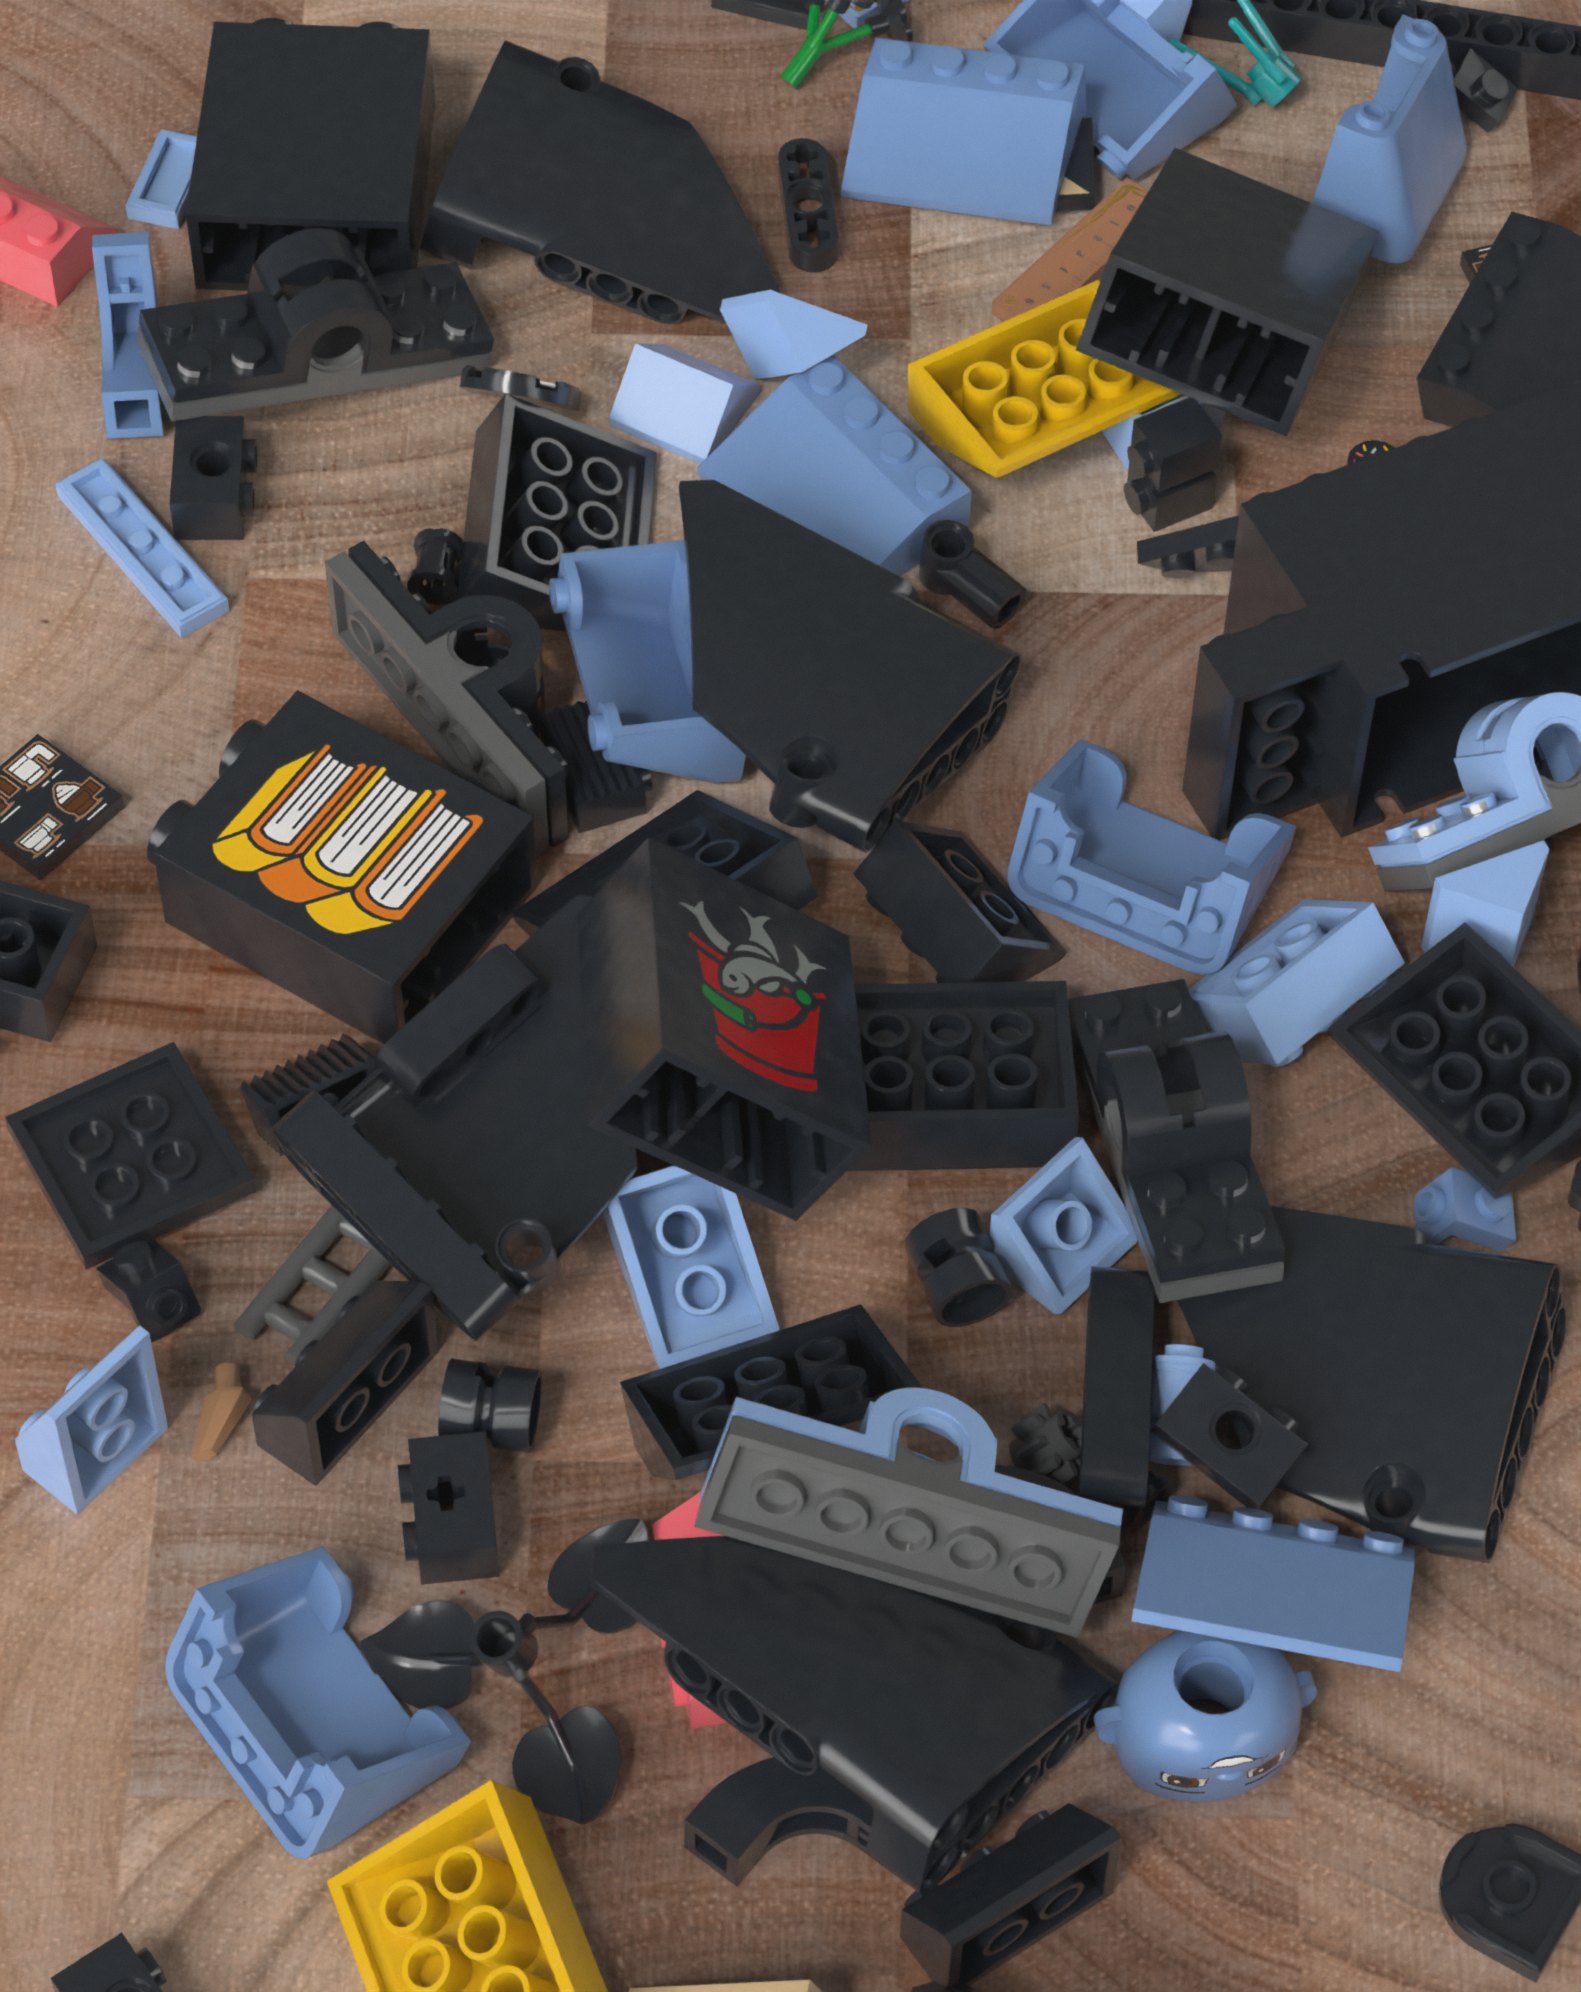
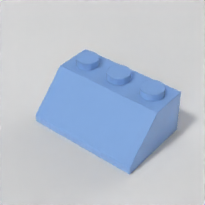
(1297, 978)

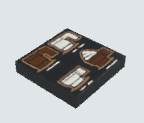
(49, 806)

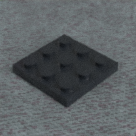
(130, 1154)

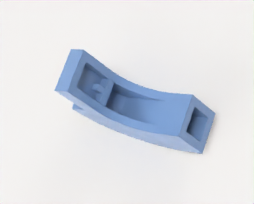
(124, 288)

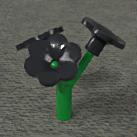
(890, 20)

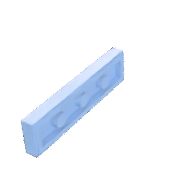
(142, 547)

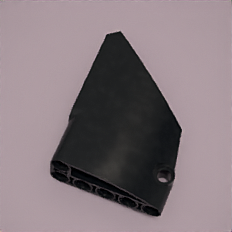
(888, 1689)

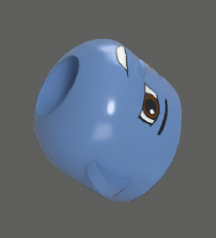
(1199, 1754)

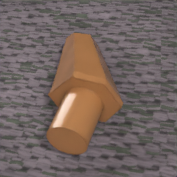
(220, 1412)

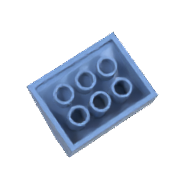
(964, 130)
(841, 467)
(1276, 1583)

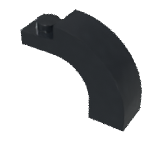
(767, 1806)

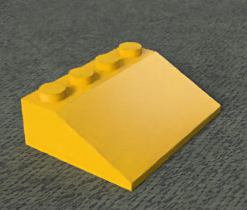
(1024, 388)
(466, 1905)

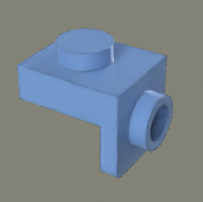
(1463, 1208)

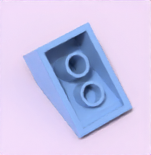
(688, 1265)
(96, 1425)

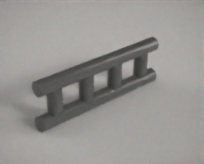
(307, 1265)

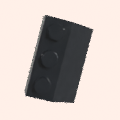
(954, 907)
(347, 1377)
(1011, 1895)

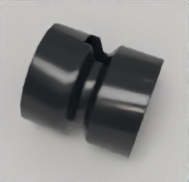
(958, 1267)
(498, 1403)

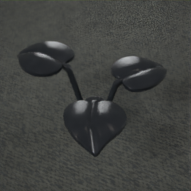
(429, 1658)

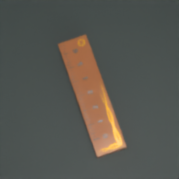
(1076, 257)

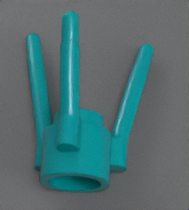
(1272, 73)

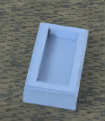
(164, 181)

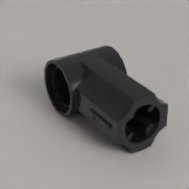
(959, 569)

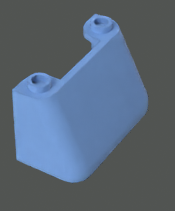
(1137, 84)
(1401, 150)
(635, 662)
(1136, 872)
(299, 1707)

